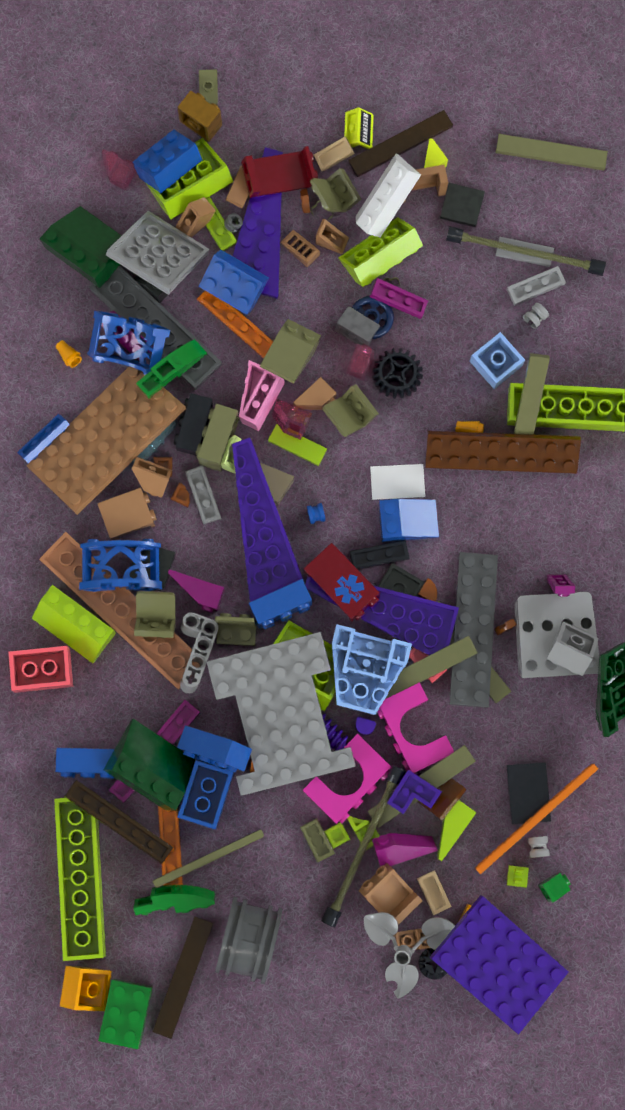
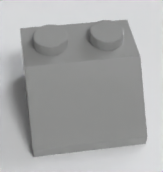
(572, 649)

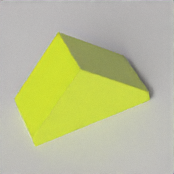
(434, 155)

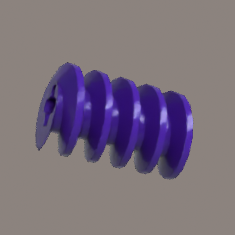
(335, 739)

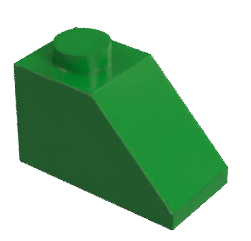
(555, 887)

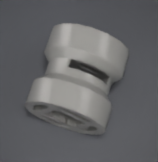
(536, 315)
(538, 842)

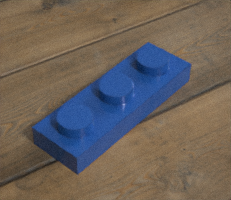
(43, 438)

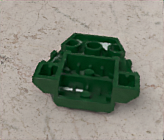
(611, 690)

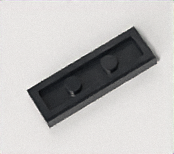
(379, 555)

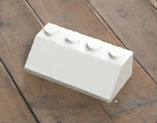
(387, 196)

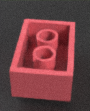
(40, 669)

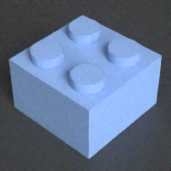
(497, 360)

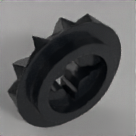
(426, 969)

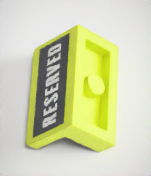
(359, 128)

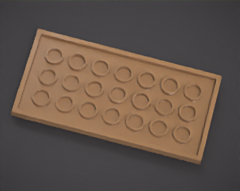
(104, 440)

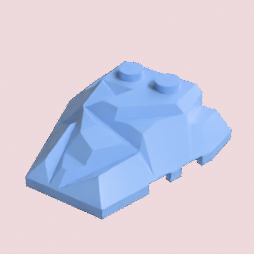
(365, 668)

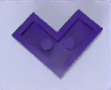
(413, 787)

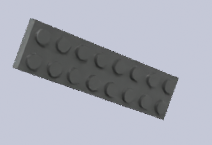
(132, 300)
(475, 619)

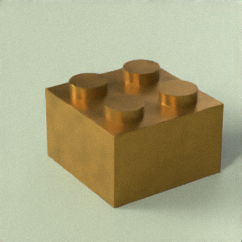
(200, 115)

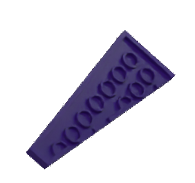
(260, 236)
(266, 545)
(406, 617)

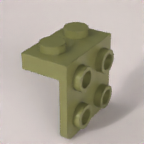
(336, 192)
(350, 411)
(155, 614)

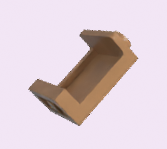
(432, 177)
(126, 513)
(390, 893)

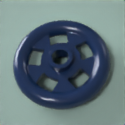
(387, 315)

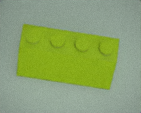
(378, 254)
(73, 624)

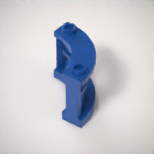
(154, 334)
(140, 583)

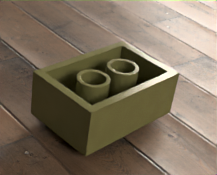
(216, 436)

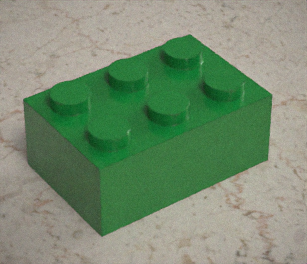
(125, 1013)

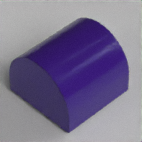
(364, 726)

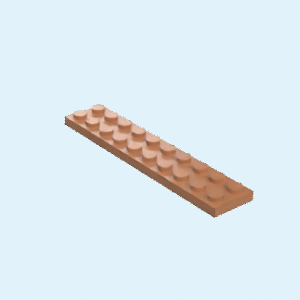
(118, 610)

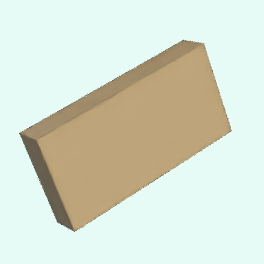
(334, 154)
(434, 892)

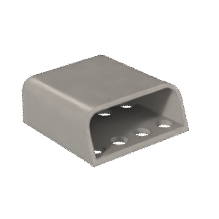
(538, 624)

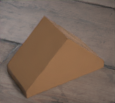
(331, 237)

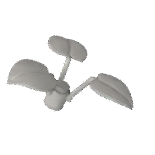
(381, 929)

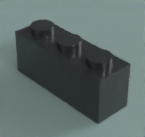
(193, 423)

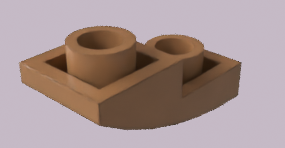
(238, 191)
(410, 938)

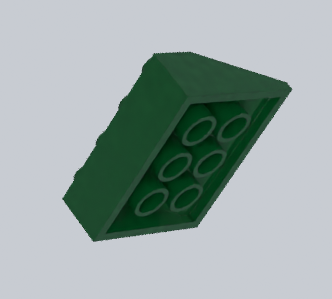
(82, 244)
(151, 766)

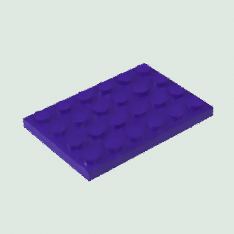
(499, 964)

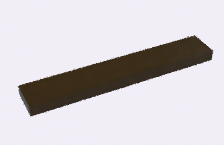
(400, 143)
(118, 821)
(183, 977)

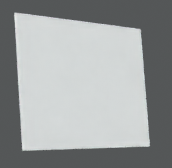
(397, 481)

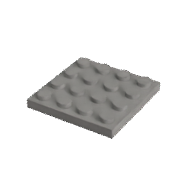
(157, 252)

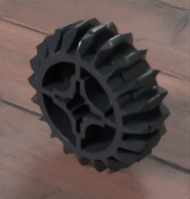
(404, 387)

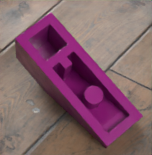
(202, 592)
(399, 848)

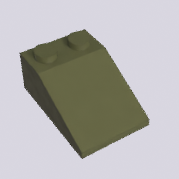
(290, 351)

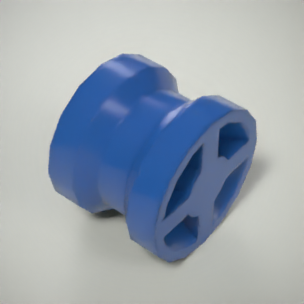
(316, 513)

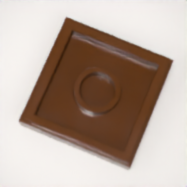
(448, 798)

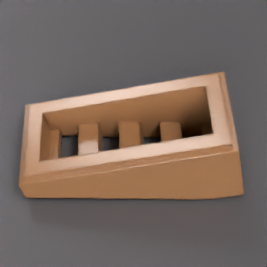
(300, 256)

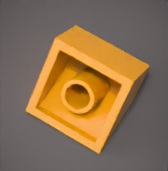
(85, 988)

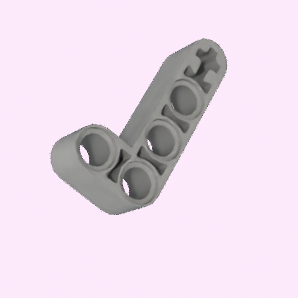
(197, 654)

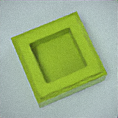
(337, 835)

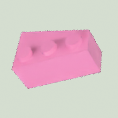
(259, 395)

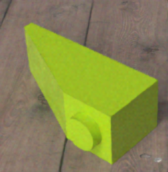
(453, 826)

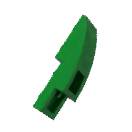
(171, 366)
(182, 897)

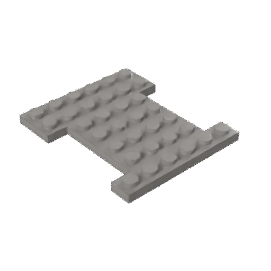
(280, 711)

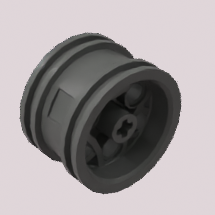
(249, 940)

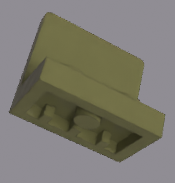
(236, 630)

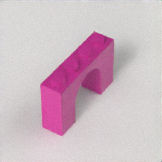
(414, 756)
(336, 805)

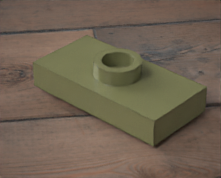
(209, 85)
(317, 840)

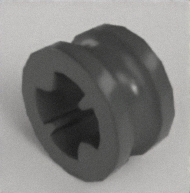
(233, 218)

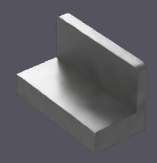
(356, 327)

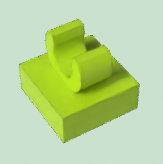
(517, 876)

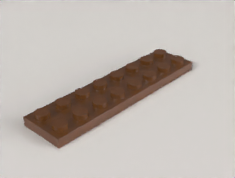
(502, 452)

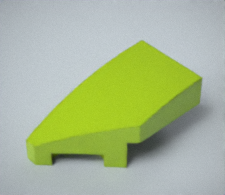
(360, 827)

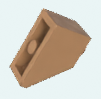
(195, 217)
(316, 396)
(151, 476)

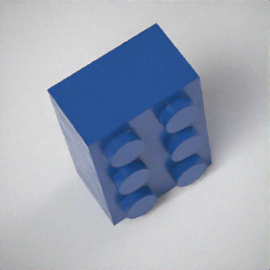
(167, 161)
(233, 282)
(281, 604)
(214, 749)
(83, 762)
(205, 795)

